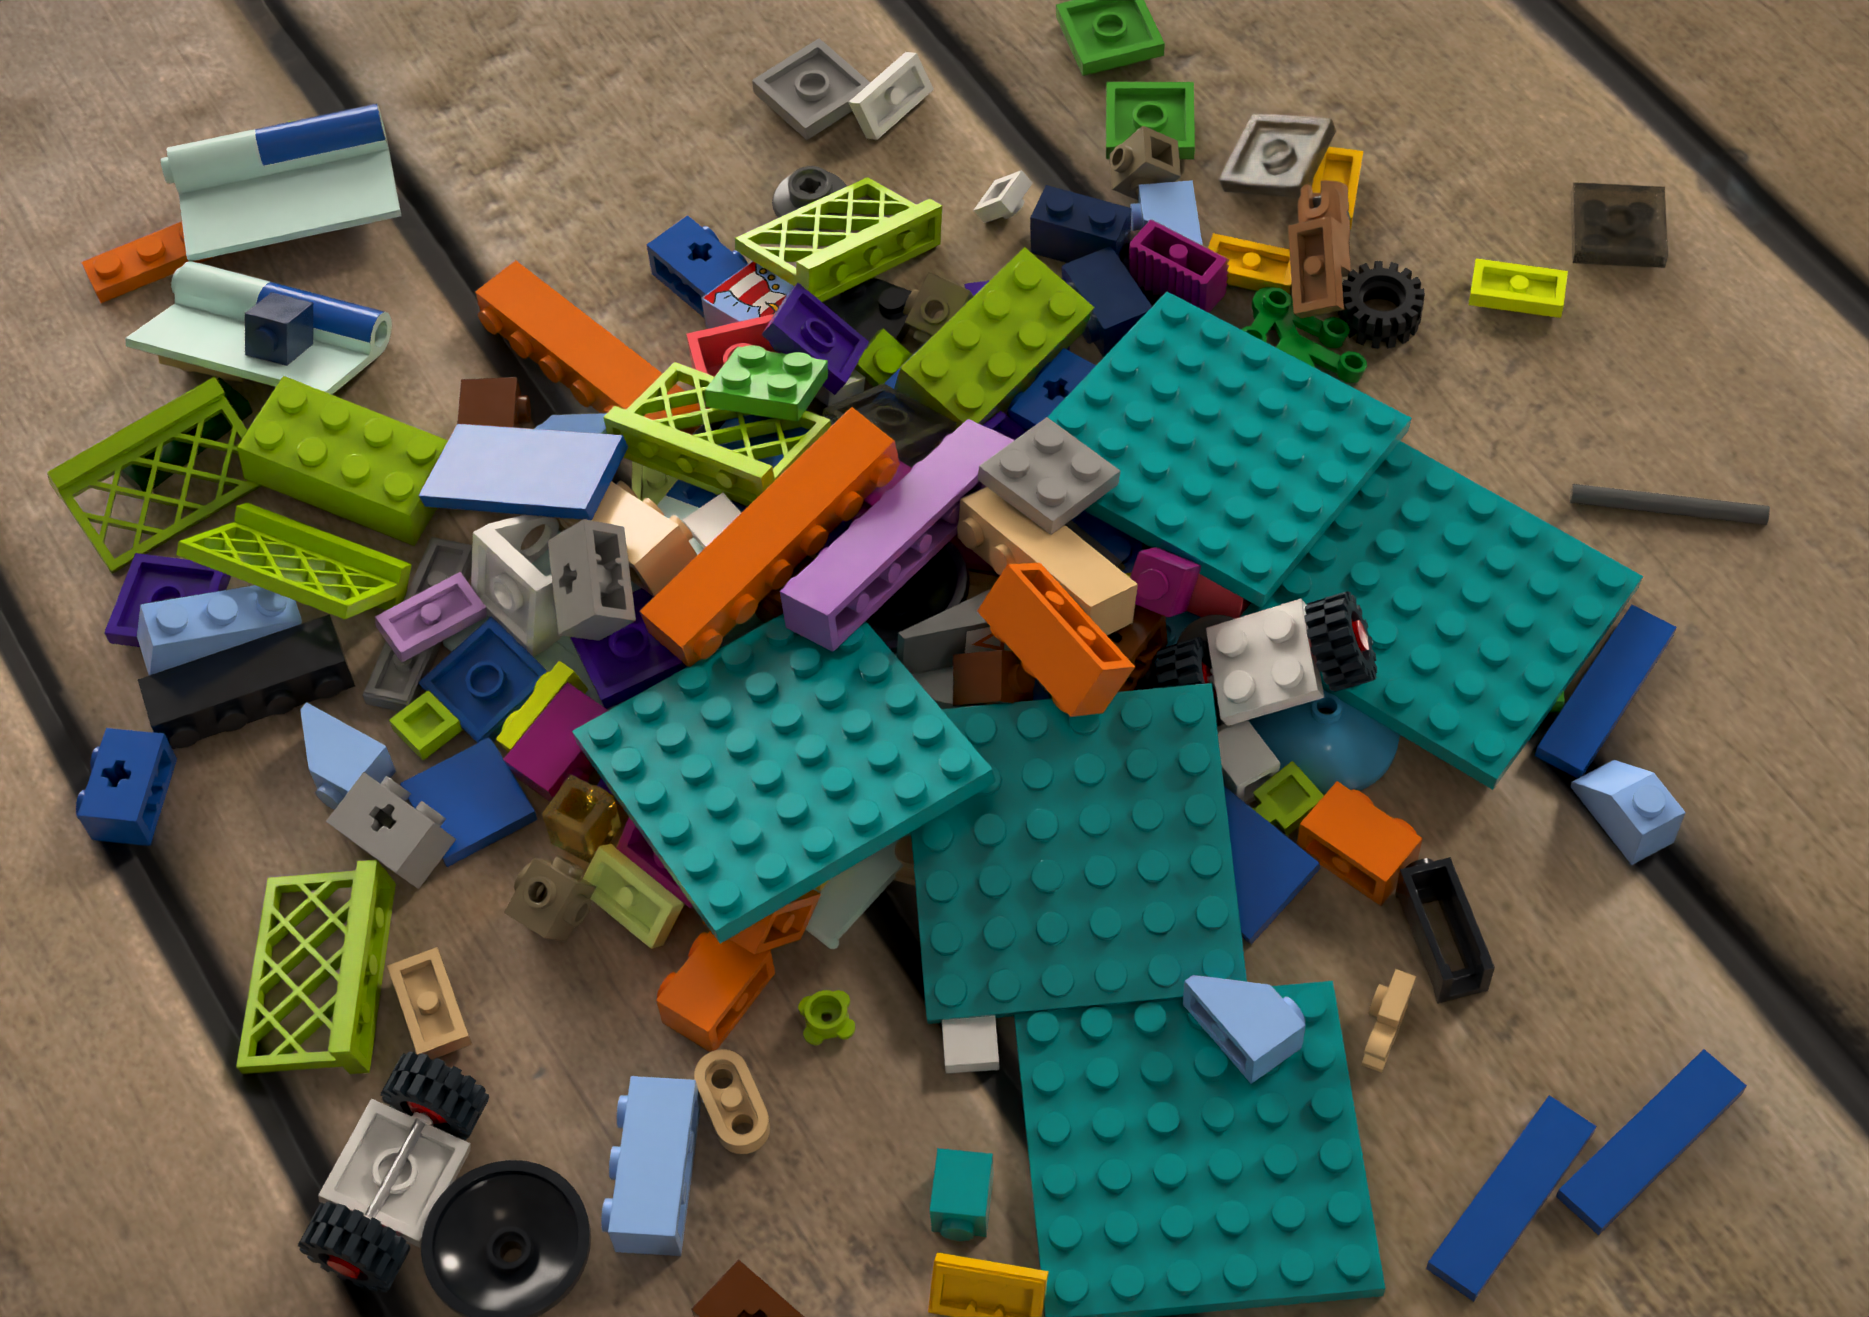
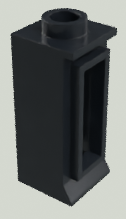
(1438, 881)

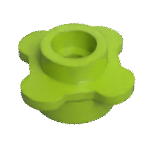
(824, 1003)

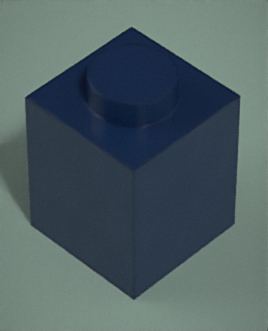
(279, 328)

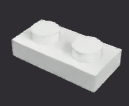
(891, 95)

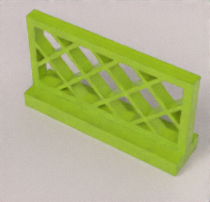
(849, 256)
(130, 447)
(698, 456)
(300, 562)
(359, 979)

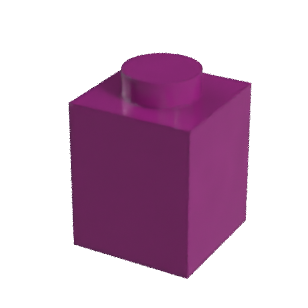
(1164, 581)

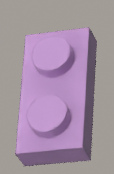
(430, 617)

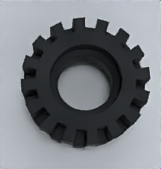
(1387, 285)

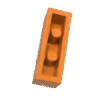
(1055, 639)

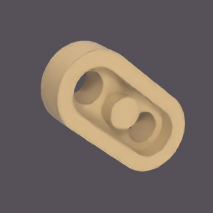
(733, 1104)

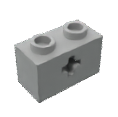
(591, 580)
(391, 829)

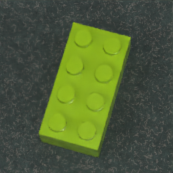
(996, 342)
(342, 459)

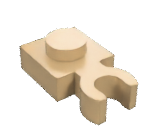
(1390, 1008)

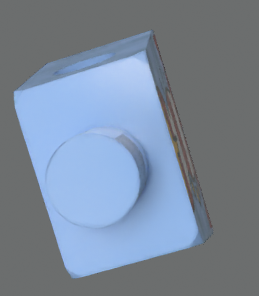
(744, 296)

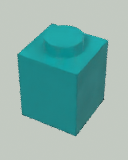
(961, 1194)

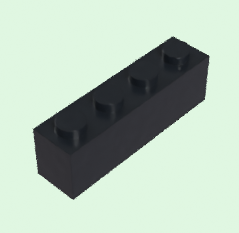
(246, 683)

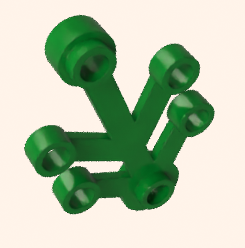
(1274, 311)

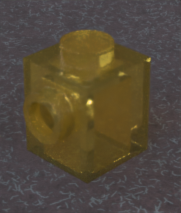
(581, 818)

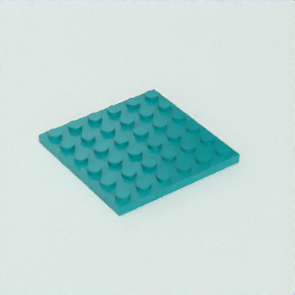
(1225, 445)
(1467, 609)
(779, 767)
(1085, 865)
(1181, 1180)

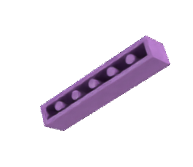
(889, 540)

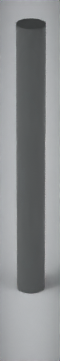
(1670, 504)

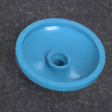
(1329, 747)

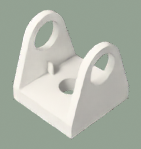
(511, 585)

